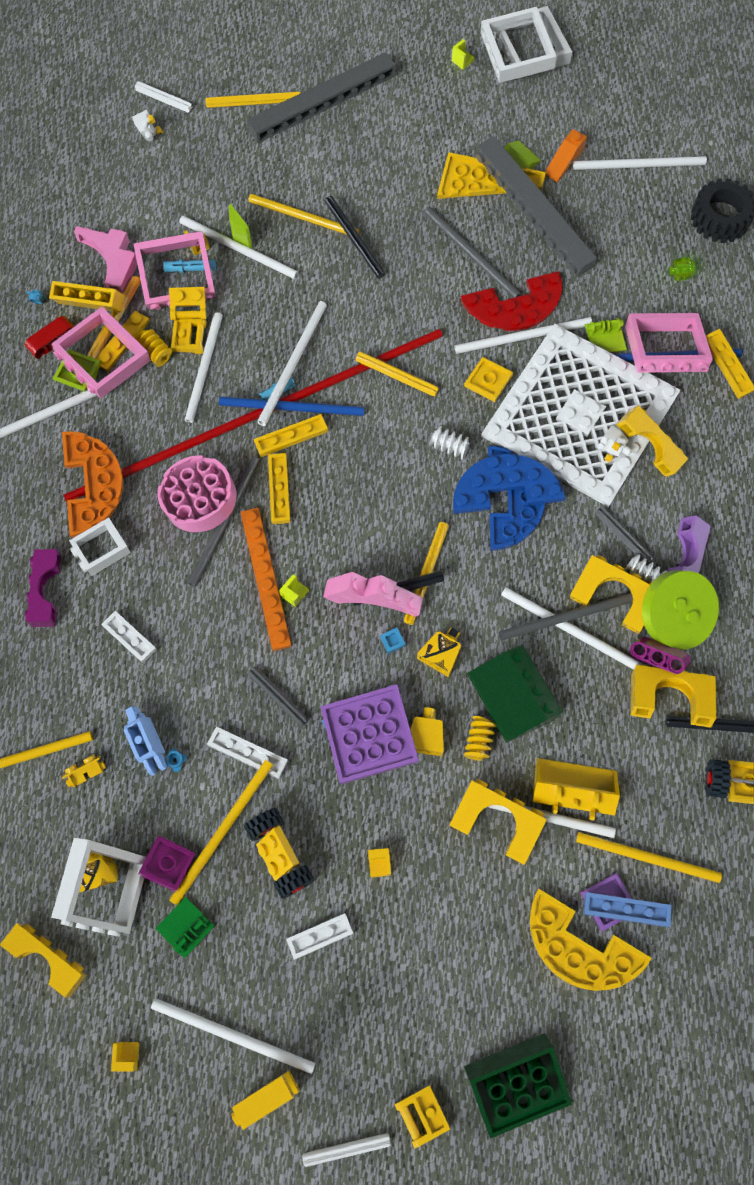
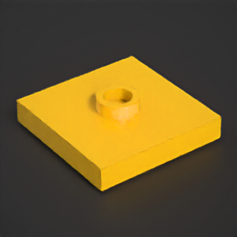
(488, 379)

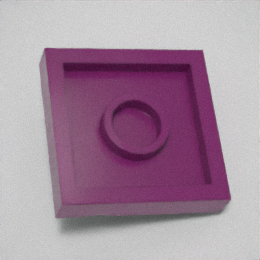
(166, 863)

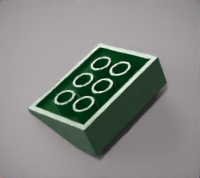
(515, 693)
(518, 1085)

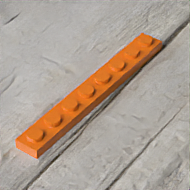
(265, 579)

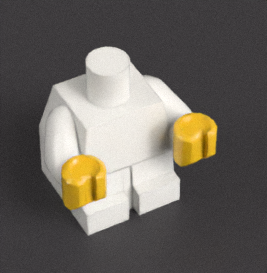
(144, 123)
(614, 443)

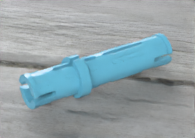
(192, 265)

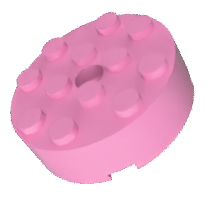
(197, 494)

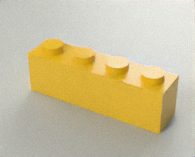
(86, 296)

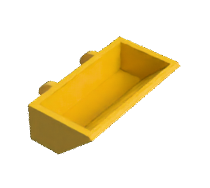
(576, 787)

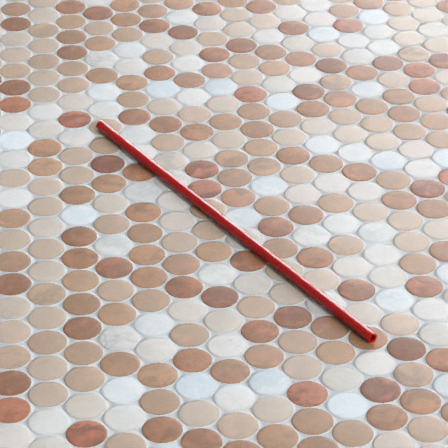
(253, 415)

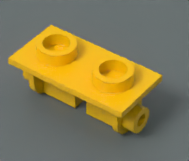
(76, 773)

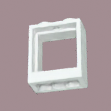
(105, 560)

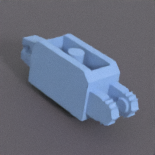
(144, 740)

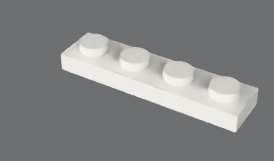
(246, 751)

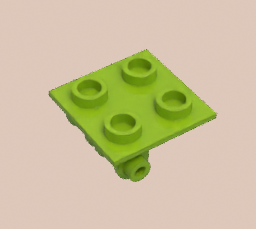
(607, 335)

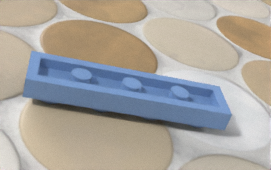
(627, 909)

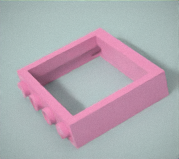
(168, 244)
(668, 322)
(119, 375)

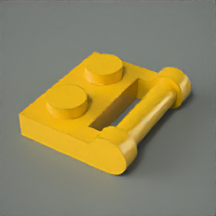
(187, 297)
(182, 335)
(429, 1113)

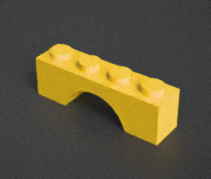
(667, 455)
(64, 975)

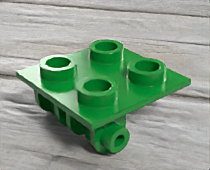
(184, 927)

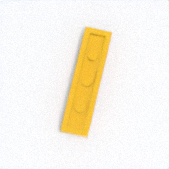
(115, 348)
(729, 364)
(290, 435)
(279, 488)

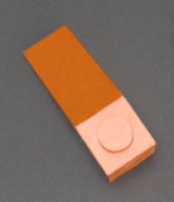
(567, 153)

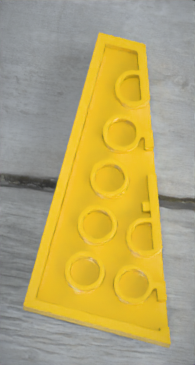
(467, 177)

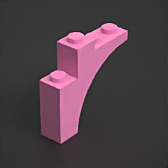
(113, 247)
(374, 591)

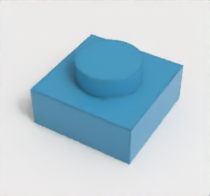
(392, 640)

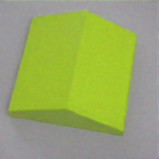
(522, 155)
(239, 228)
(68, 378)

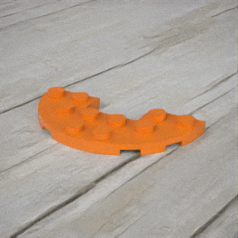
(101, 477)

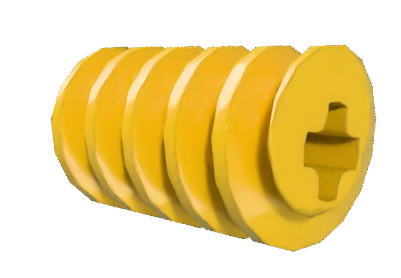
(157, 349)
(479, 738)

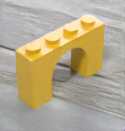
(598, 572)
(698, 688)
(528, 823)
(265, 1100)

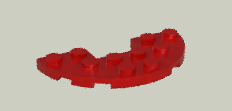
(517, 312)

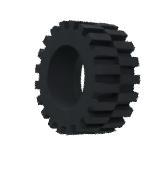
(718, 226)

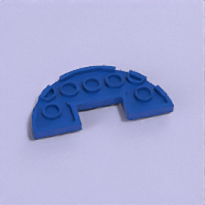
(505, 473)
(519, 522)

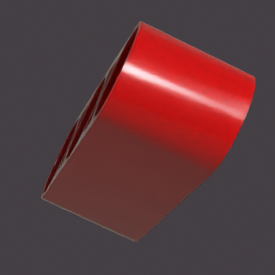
(42, 340)

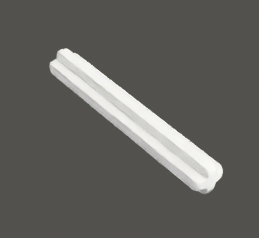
(163, 96)
(346, 1149)

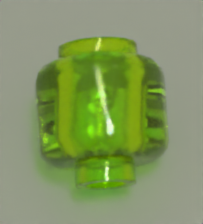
(682, 268)

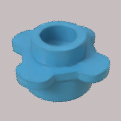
(36, 296)
(174, 754)

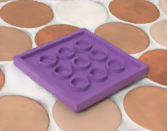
(369, 734)

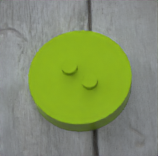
(680, 609)

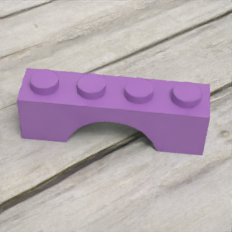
(693, 536)

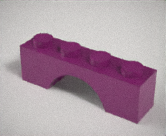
(44, 565)

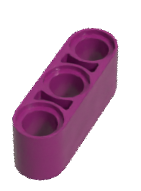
(669, 654)

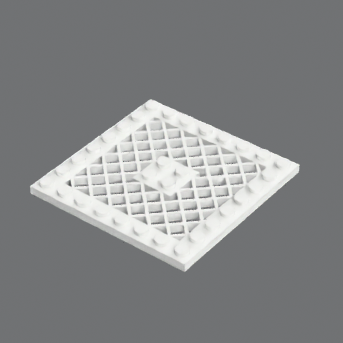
(578, 413)

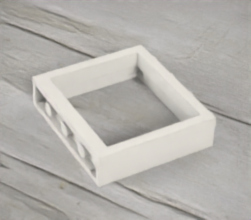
(554, 32)
(522, 68)
(72, 882)

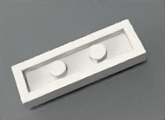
(129, 637)
(319, 936)

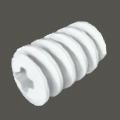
(449, 442)
(643, 570)

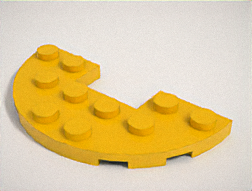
(575, 959)

